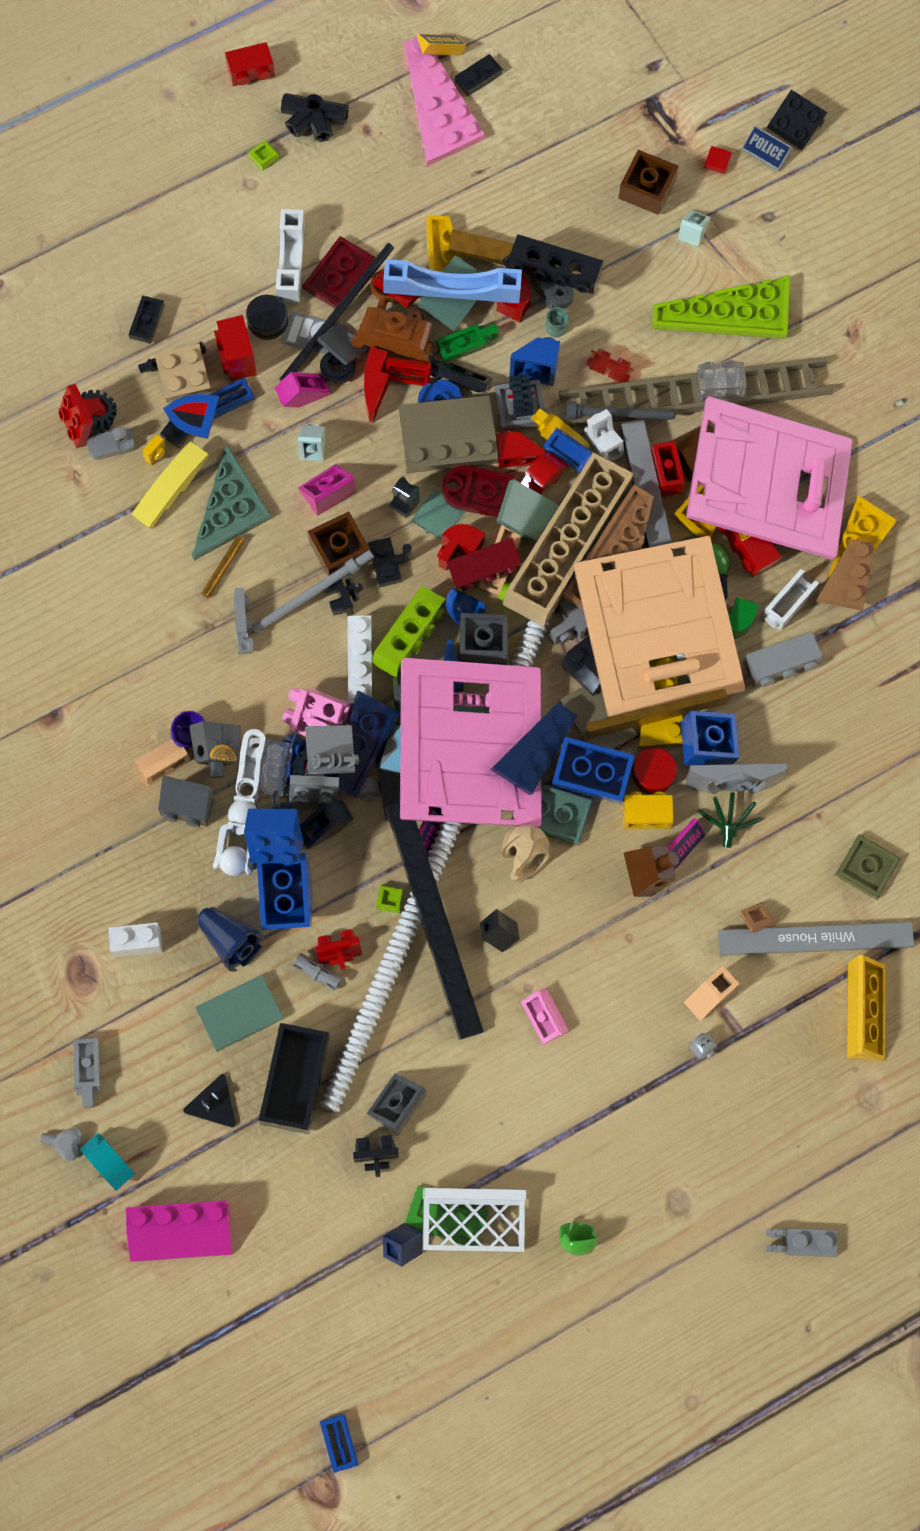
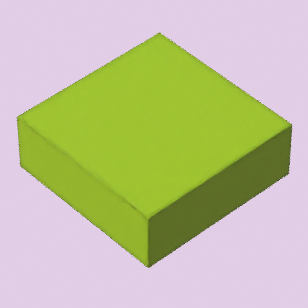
(263, 155)
(390, 899)

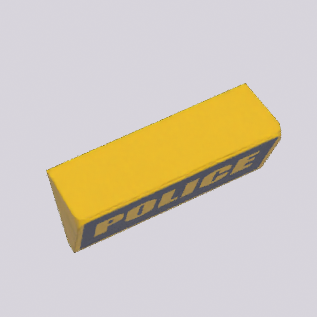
(441, 44)

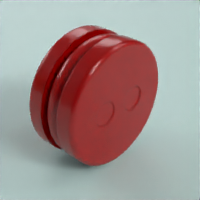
(654, 770)

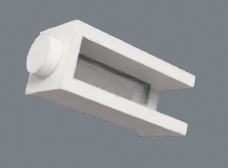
(789, 600)

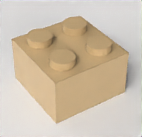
(182, 372)

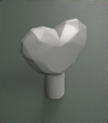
(65, 1142)

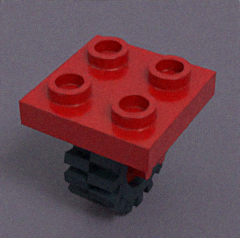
(86, 413)

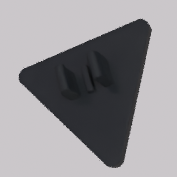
(213, 1104)

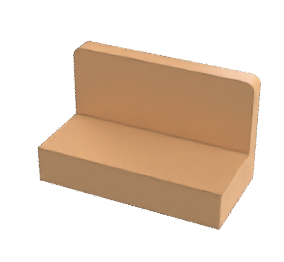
(162, 761)

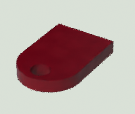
(479, 490)

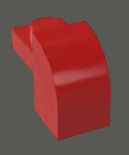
(544, 472)
(461, 539)

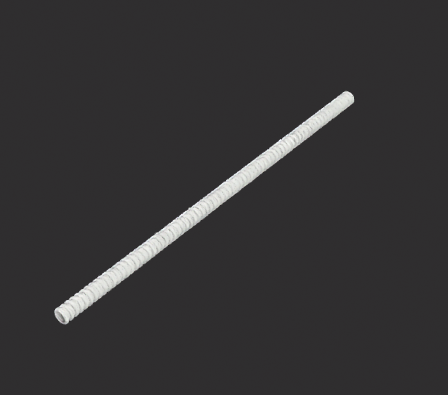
(407, 927)

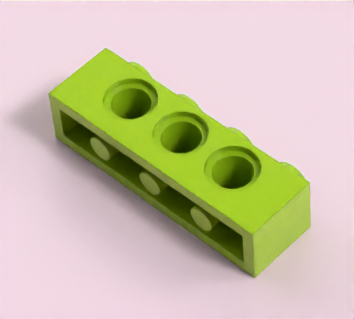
(423, 603)

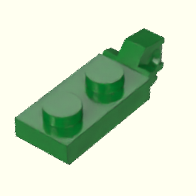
(466, 341)

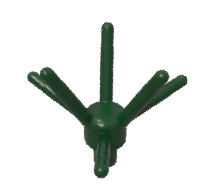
(729, 828)

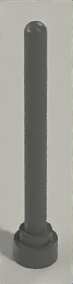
(575, 410)

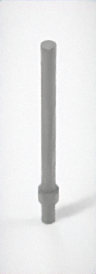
(351, 566)

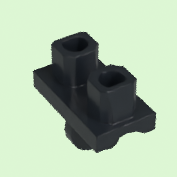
(343, 603)
(386, 1151)

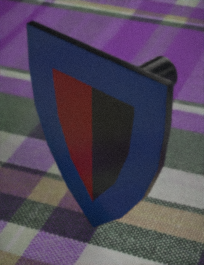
(193, 413)

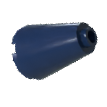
(230, 938)

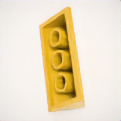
(866, 1009)

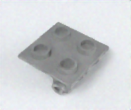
(330, 749)

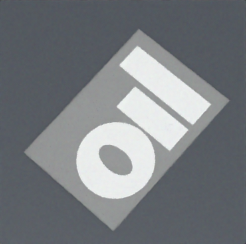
(302, 329)

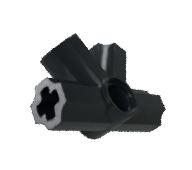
(317, 119)

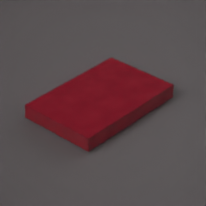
(337, 272)

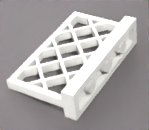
(474, 1197)

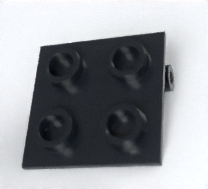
(797, 119)

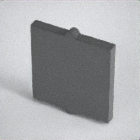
(339, 344)

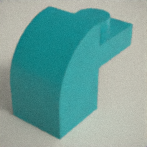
(107, 1161)

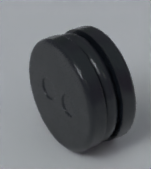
(267, 317)

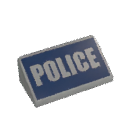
(766, 148)

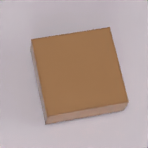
(757, 917)

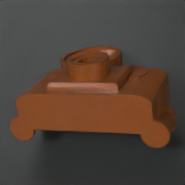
(394, 330)

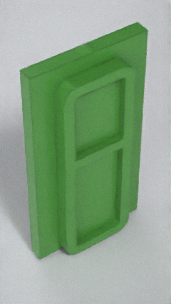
(436, 1211)

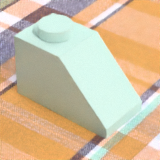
(311, 442)

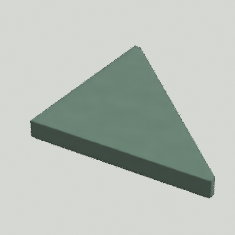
(231, 508)

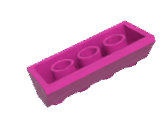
(179, 1231)

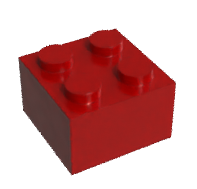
(235, 348)

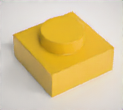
(154, 450)

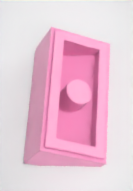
(544, 1016)

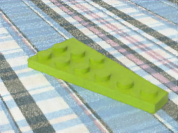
(738, 310)

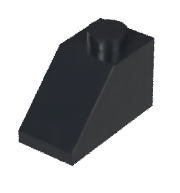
(325, 822)

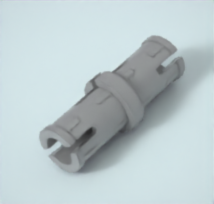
(317, 971)

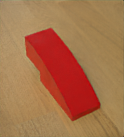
(375, 381)

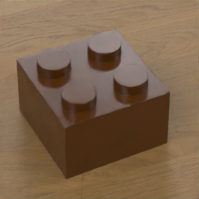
(648, 182)
(337, 542)

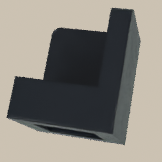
(499, 930)

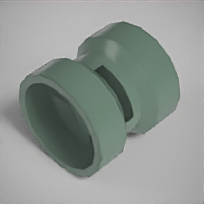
(554, 317)

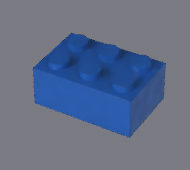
(593, 770)

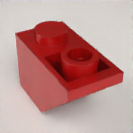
(517, 310)

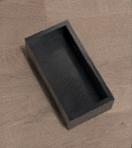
(294, 1078)

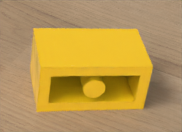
(647, 811)

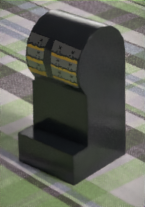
(404, 497)

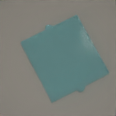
(436, 515)

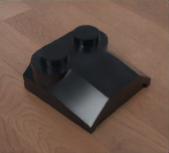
(581, 666)

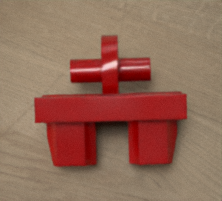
(338, 951)

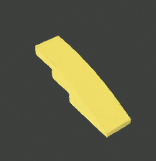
(170, 483)

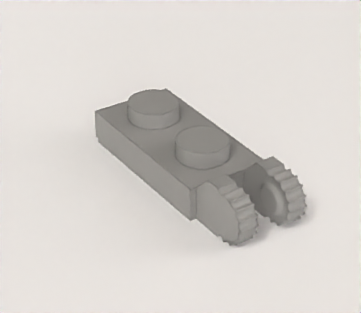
(805, 1242)

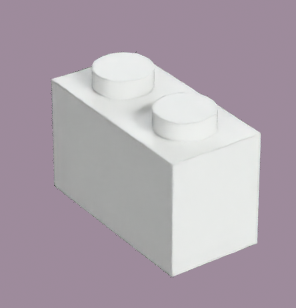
(135, 940)

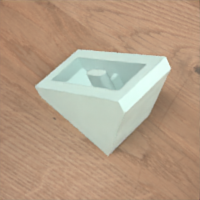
(693, 227)

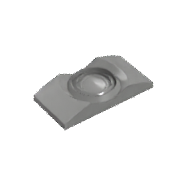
(735, 777)

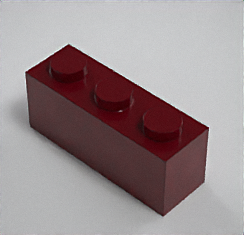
(485, 564)

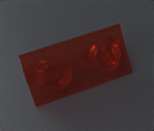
(601, 362)

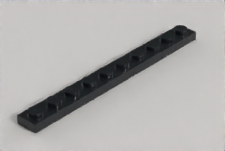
(435, 924)

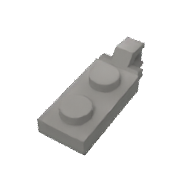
(243, 624)
(87, 1069)

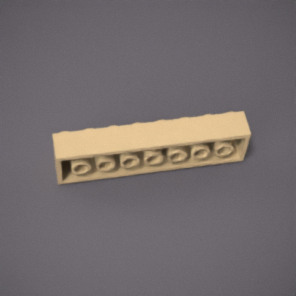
(567, 539)

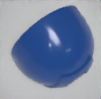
(460, 602)

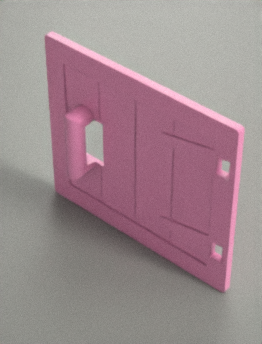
(754, 478)
(451, 752)

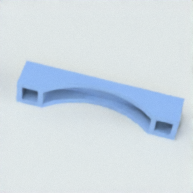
(492, 285)

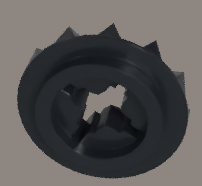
(327, 369)

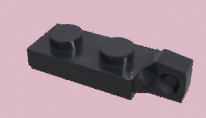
(460, 375)

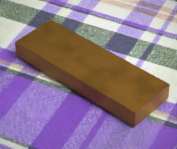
(479, 247)

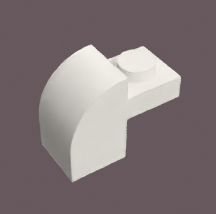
(603, 438)

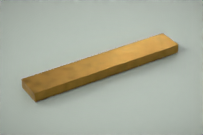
(656, 713)

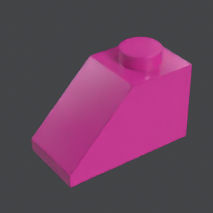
(301, 389)

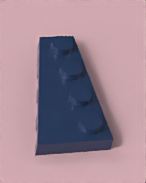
(370, 728)
(533, 753)

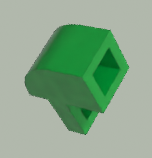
(742, 617)

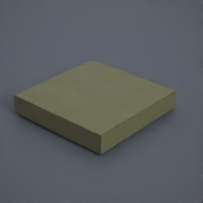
(867, 867)

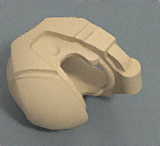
(528, 847)

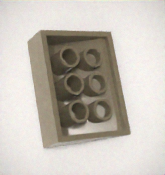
(448, 434)

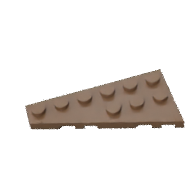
(621, 535)

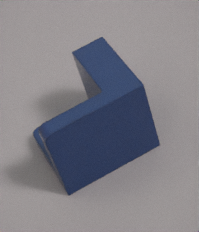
(402, 1244)

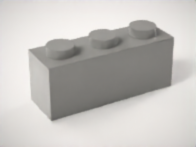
(783, 660)

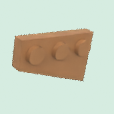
(850, 577)

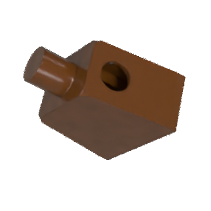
(650, 869)

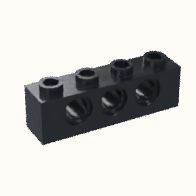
(547, 255)

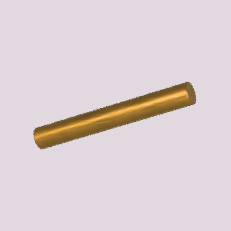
(222, 567)

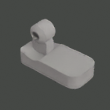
(111, 443)

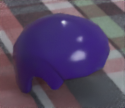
(181, 728)

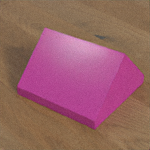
(328, 488)

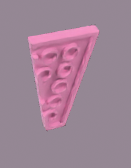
(441, 111)

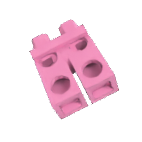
(315, 709)

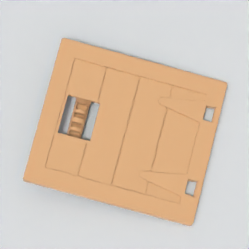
(654, 611)

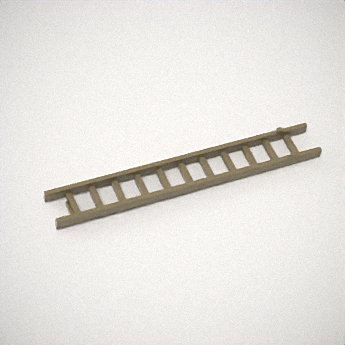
(627, 387)

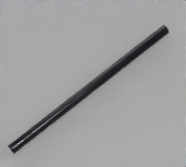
(339, 310)

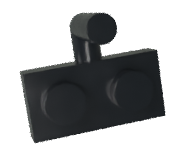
(386, 562)

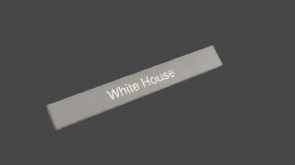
(816, 939)

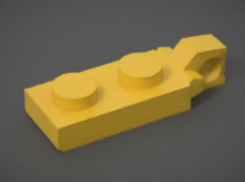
(550, 422)

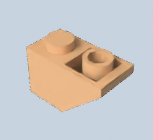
(711, 993)

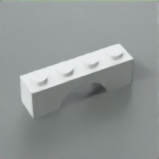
(291, 255)
(359, 656)

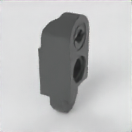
(549, 290)

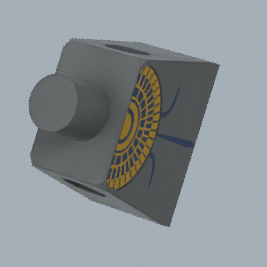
(215, 745)

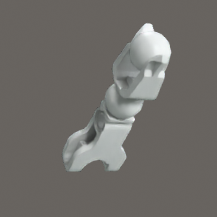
(235, 859)

